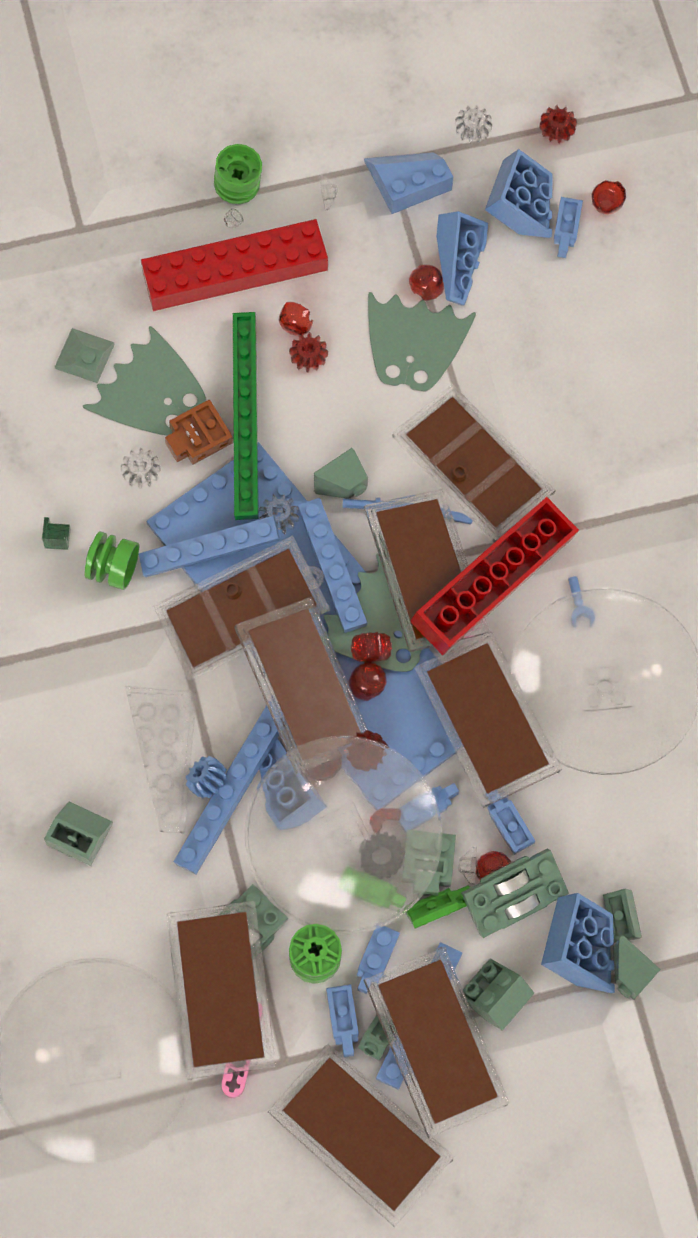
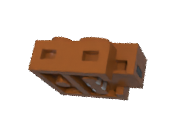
(198, 433)

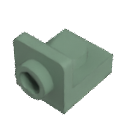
(374, 1040)

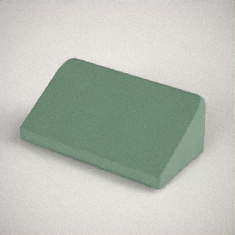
(624, 912)

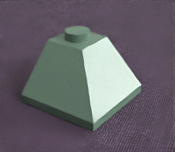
(84, 355)
(341, 477)
(632, 968)

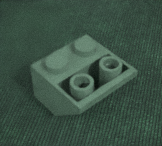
(78, 833)
(497, 993)

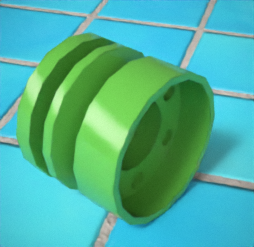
(237, 173)
(106, 559)
(311, 967)

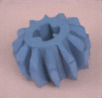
(206, 777)

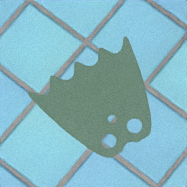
(414, 332)
(143, 385)
(380, 618)

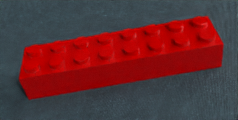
(234, 264)
(494, 576)

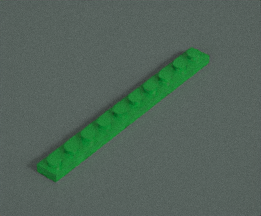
(245, 416)

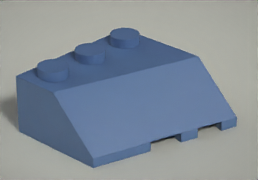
(410, 178)
(522, 196)
(581, 943)

